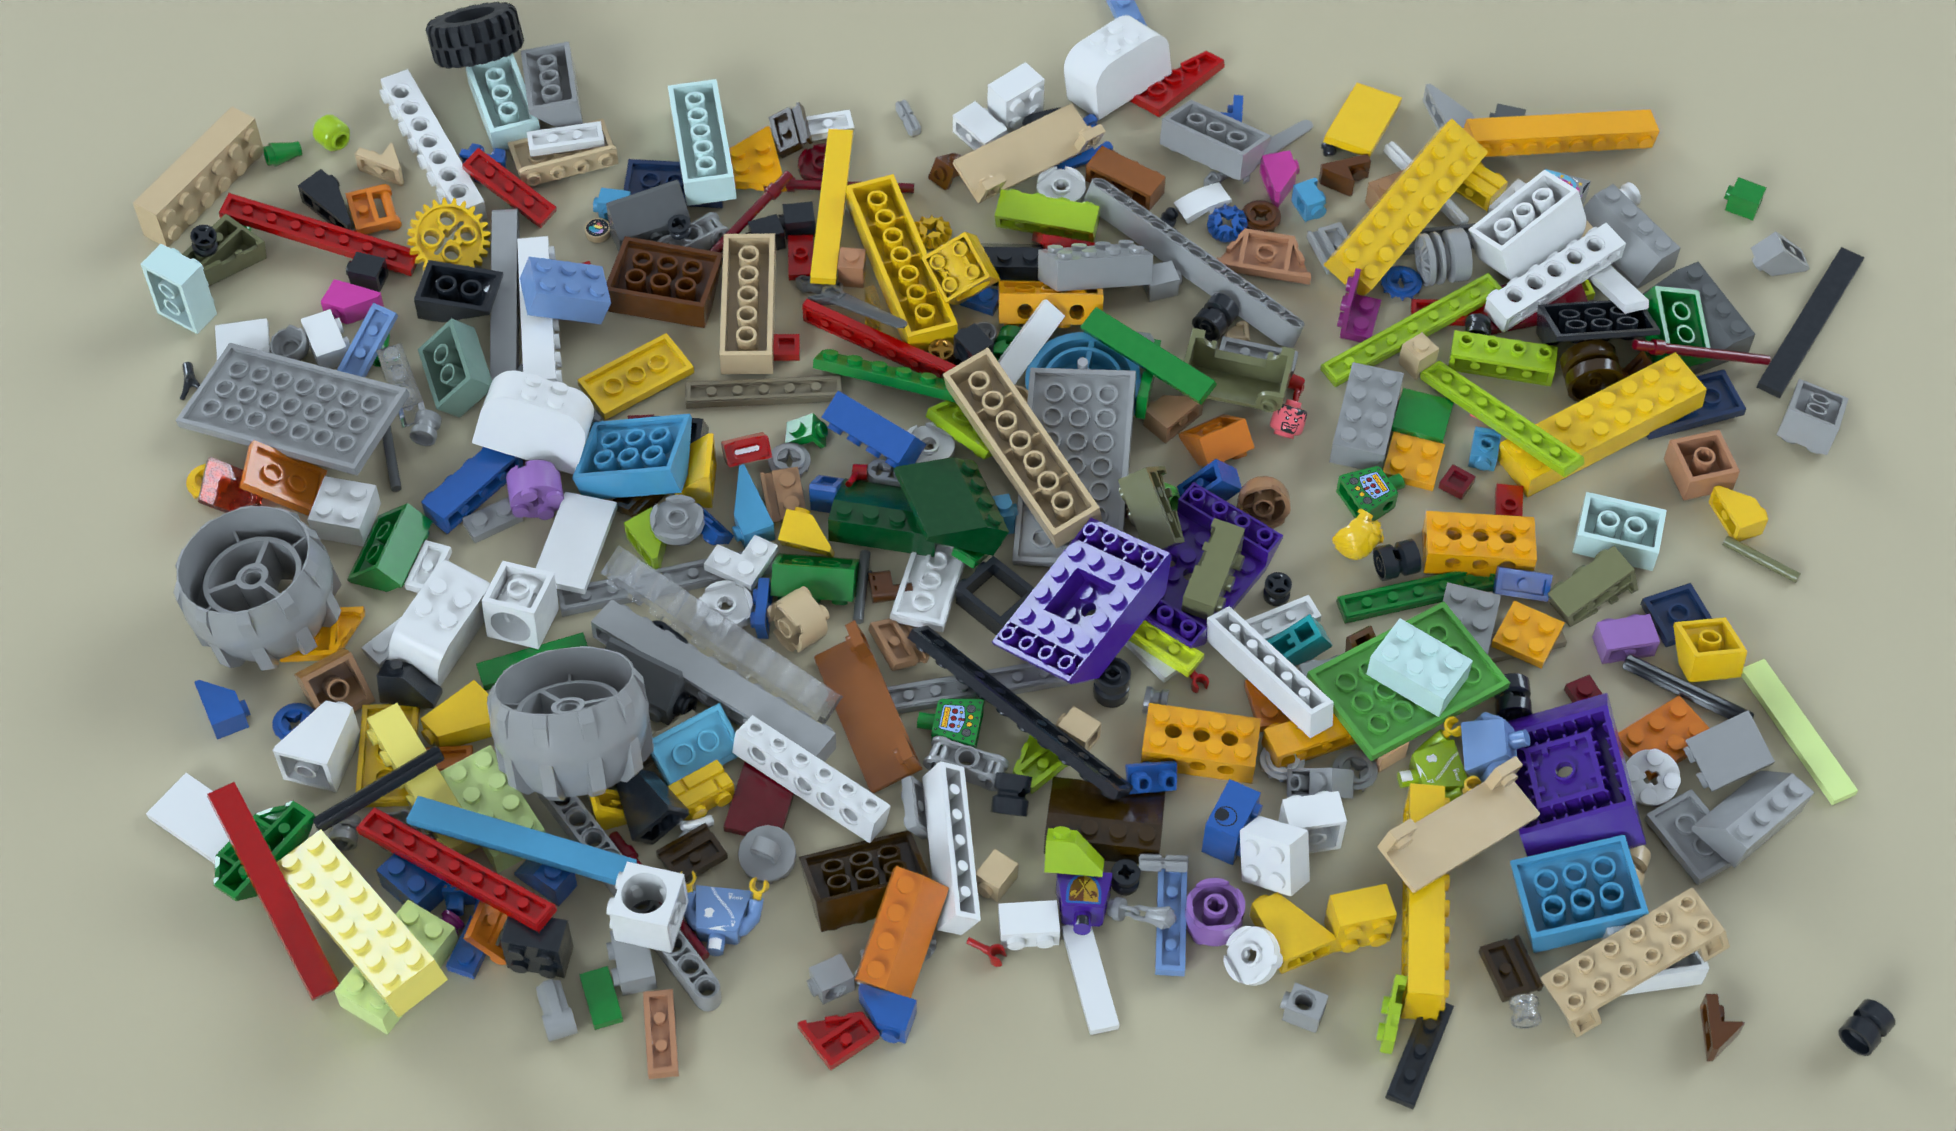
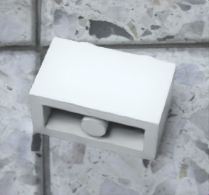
(977, 126)
(326, 338)
(1029, 924)

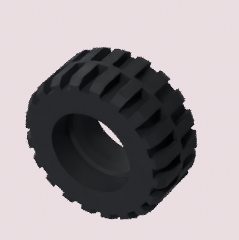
(474, 35)

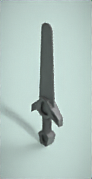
(835, 296)

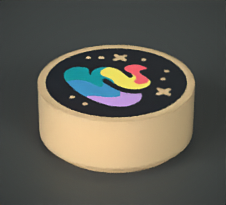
(597, 230)

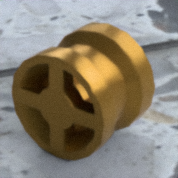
(943, 349)

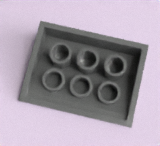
(1723, 322)

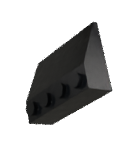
(1591, 321)

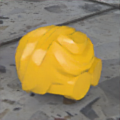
(1359, 537)

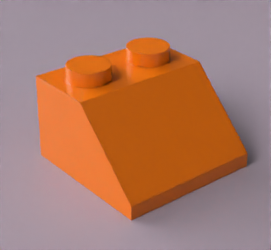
(1218, 439)

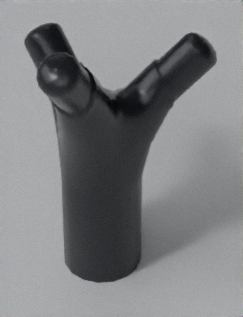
(189, 379)

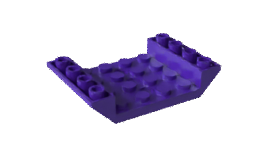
(1196, 513)

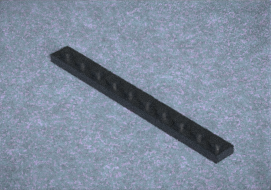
(1025, 716)

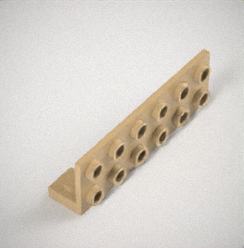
(1026, 152)
(1459, 829)
(1633, 957)

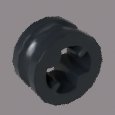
(675, 232)
(684, 704)

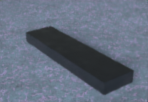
(1417, 1058)

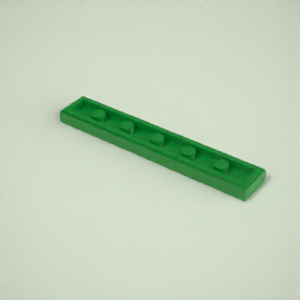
(1148, 356)
(1406, 595)

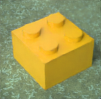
(1360, 918)

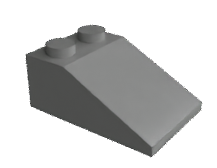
(1812, 417)

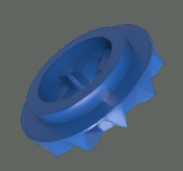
(1225, 232)
(1410, 279)
(289, 713)

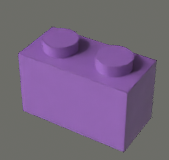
(1625, 636)

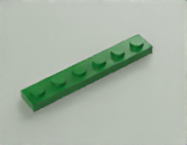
(881, 373)

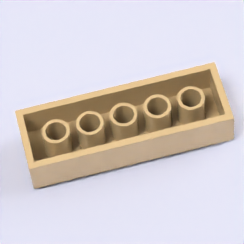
(199, 177)
(748, 304)

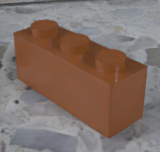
(1128, 176)

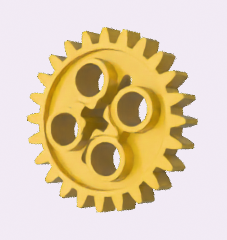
(430, 225)

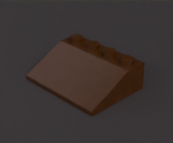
(664, 282)

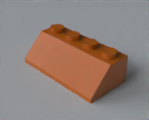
(902, 932)

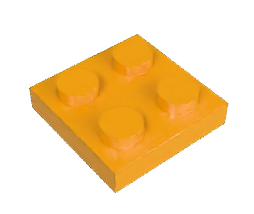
(1414, 460)
(1527, 634)

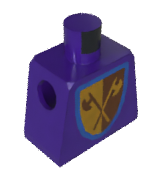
(1083, 900)

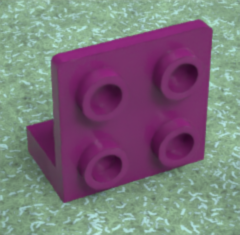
(1359, 312)

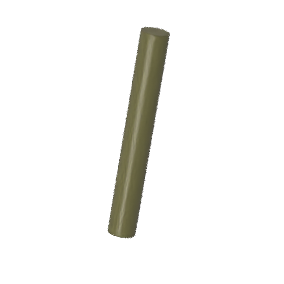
(1761, 559)

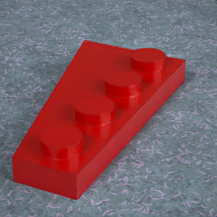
(1183, 81)

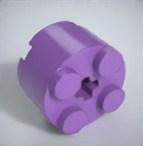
(535, 490)
(1214, 912)

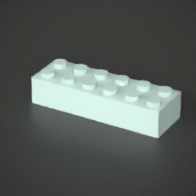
(702, 142)

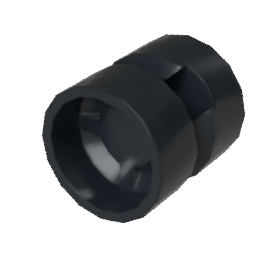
(1216, 316)
(1401, 558)
(1113, 685)
(1515, 700)
(1011, 794)
(1866, 1027)

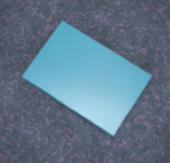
(694, 744)

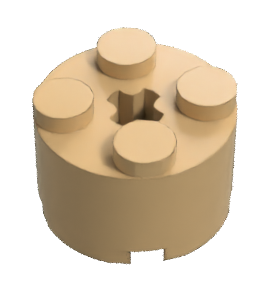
(798, 620)

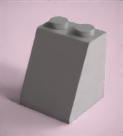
(1728, 752)

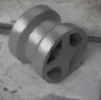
(1155, 697)

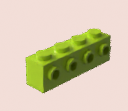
(1047, 215)
(1503, 358)

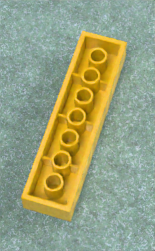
(1406, 207)
(895, 257)
(1610, 420)
(1423, 924)

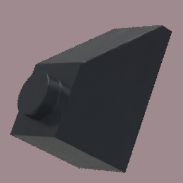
(406, 685)

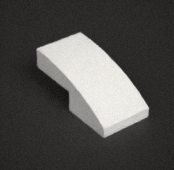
(1201, 201)

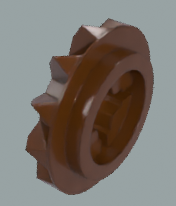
(1262, 209)

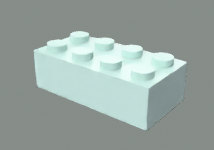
(501, 101)

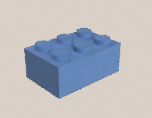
(565, 290)

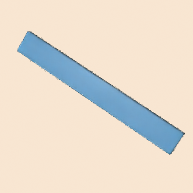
(517, 840)

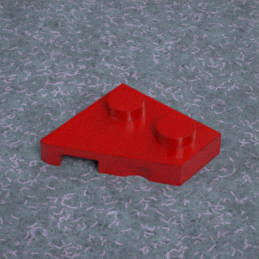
(839, 1036)

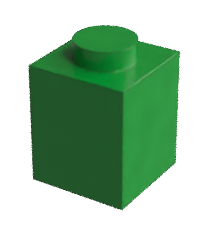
(1744, 198)

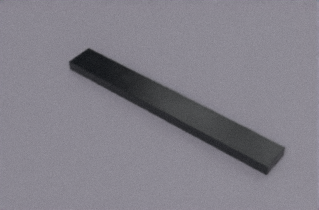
(1810, 323)

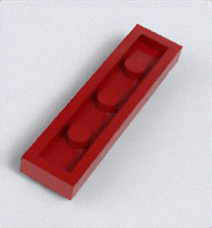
(509, 188)

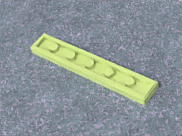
(1798, 732)

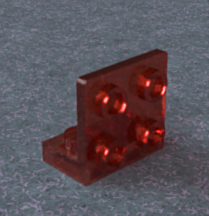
(222, 488)

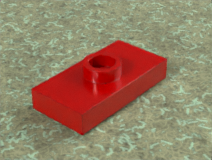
(800, 255)
(1508, 500)

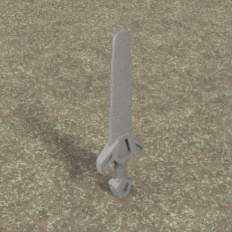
(1277, 143)

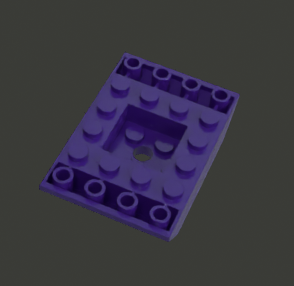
(1098, 572)
(1595, 797)

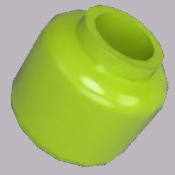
(331, 132)

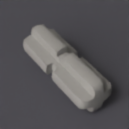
(907, 116)
(1170, 863)

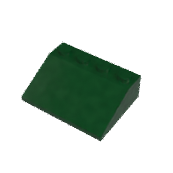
(953, 504)
(876, 518)

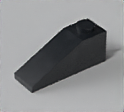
(324, 197)

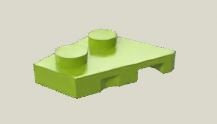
(1037, 763)
(1392, 1008)

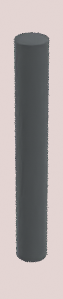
(391, 461)
(861, 586)

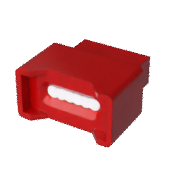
(746, 449)

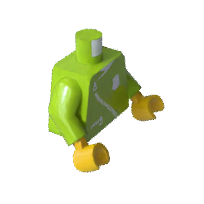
(1439, 764)

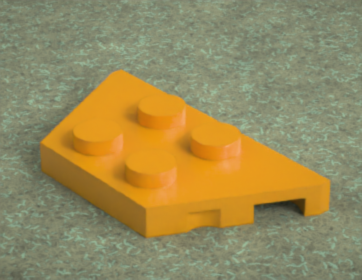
(755, 161)
(332, 638)

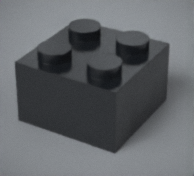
(538, 952)

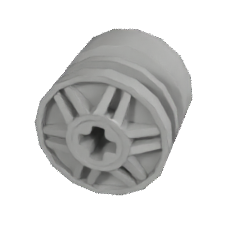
(1443, 257)

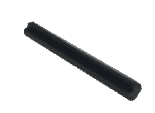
(1682, 687)
(378, 788)

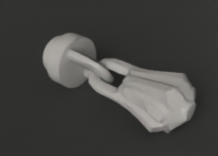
(1159, 916)

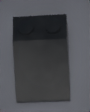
(455, 292)

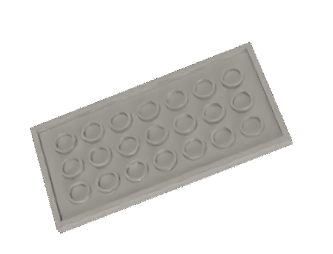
(293, 408)
(1091, 425)

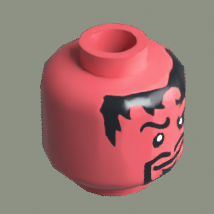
(1289, 420)

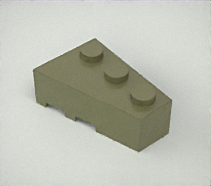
(236, 251)
(1151, 508)
(1215, 570)
(1592, 586)

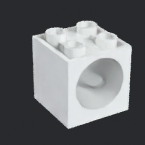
(520, 604)
(654, 929)

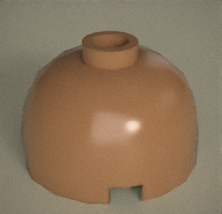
(1265, 500)

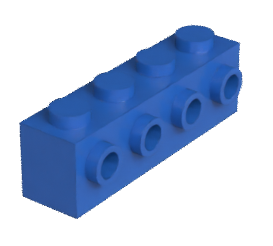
(872, 430)
(468, 488)

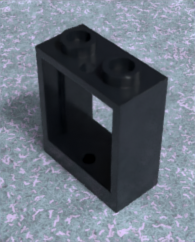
(980, 610)

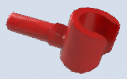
(1297, 384)
(859, 472)
(1198, 678)
(991, 950)

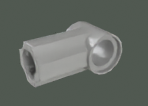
(556, 1015)

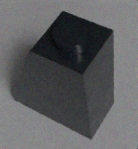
(649, 807)

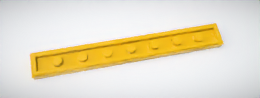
(831, 207)

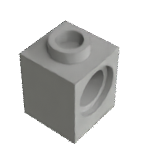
(830, 979)
(1309, 1018)

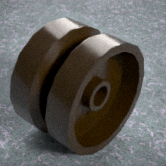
(1590, 368)

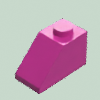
(1279, 175)
(349, 301)

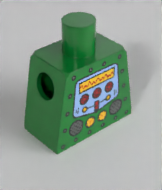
(1369, 491)
(955, 719)

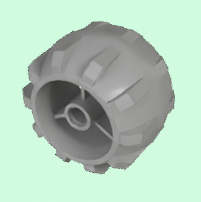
(232, 581)
(570, 722)

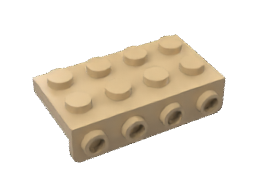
(556, 166)

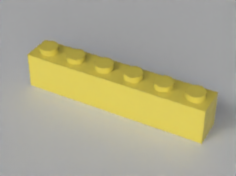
(401, 744)

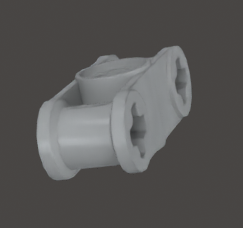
(703, 233)
(981, 762)

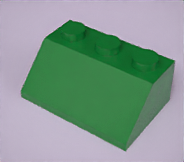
(1680, 320)
(391, 549)
(823, 576)

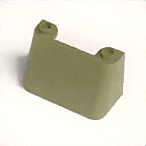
(1241, 377)

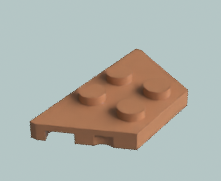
(1266, 256)

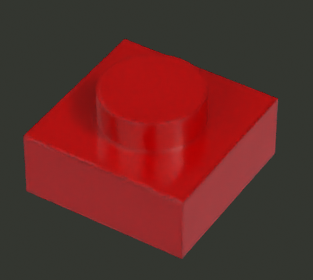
(786, 347)

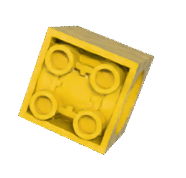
(960, 268)

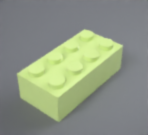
(485, 790)
(362, 999)

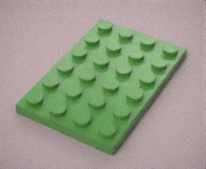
(1385, 719)

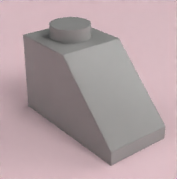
(1778, 256)

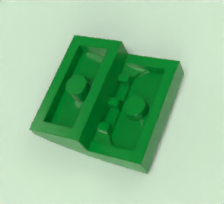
(1422, 415)

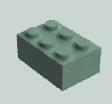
(455, 368)

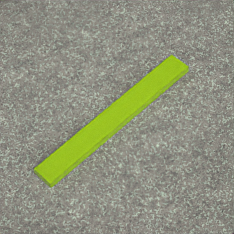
(1427, 320)
(1502, 419)

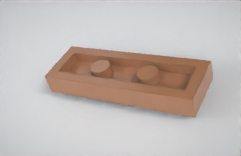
(660, 1034)

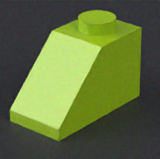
(643, 539)
(1071, 854)

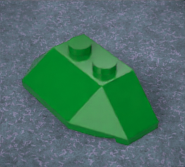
(283, 831)

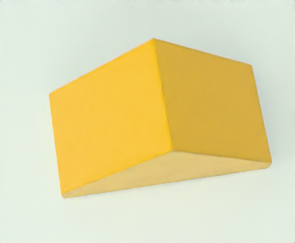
(608, 810)

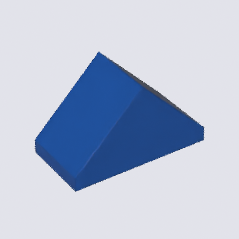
(823, 491)

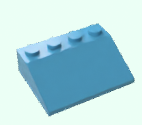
(635, 457)
(1578, 892)

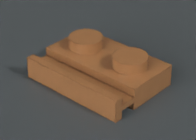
(782, 491)
(894, 644)

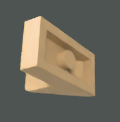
(381, 166)

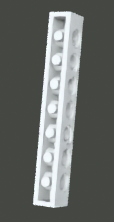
(429, 142)

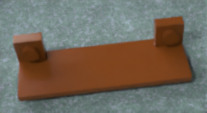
(868, 711)

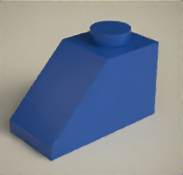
(1217, 478)
(223, 708)
(547, 880)
(888, 1012)

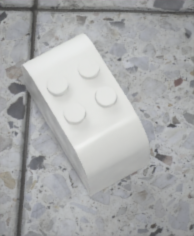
(1115, 65)
(1529, 226)
(535, 419)
(440, 621)

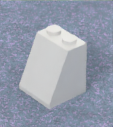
(320, 747)

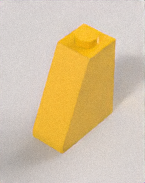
(459, 718)
(1297, 933)

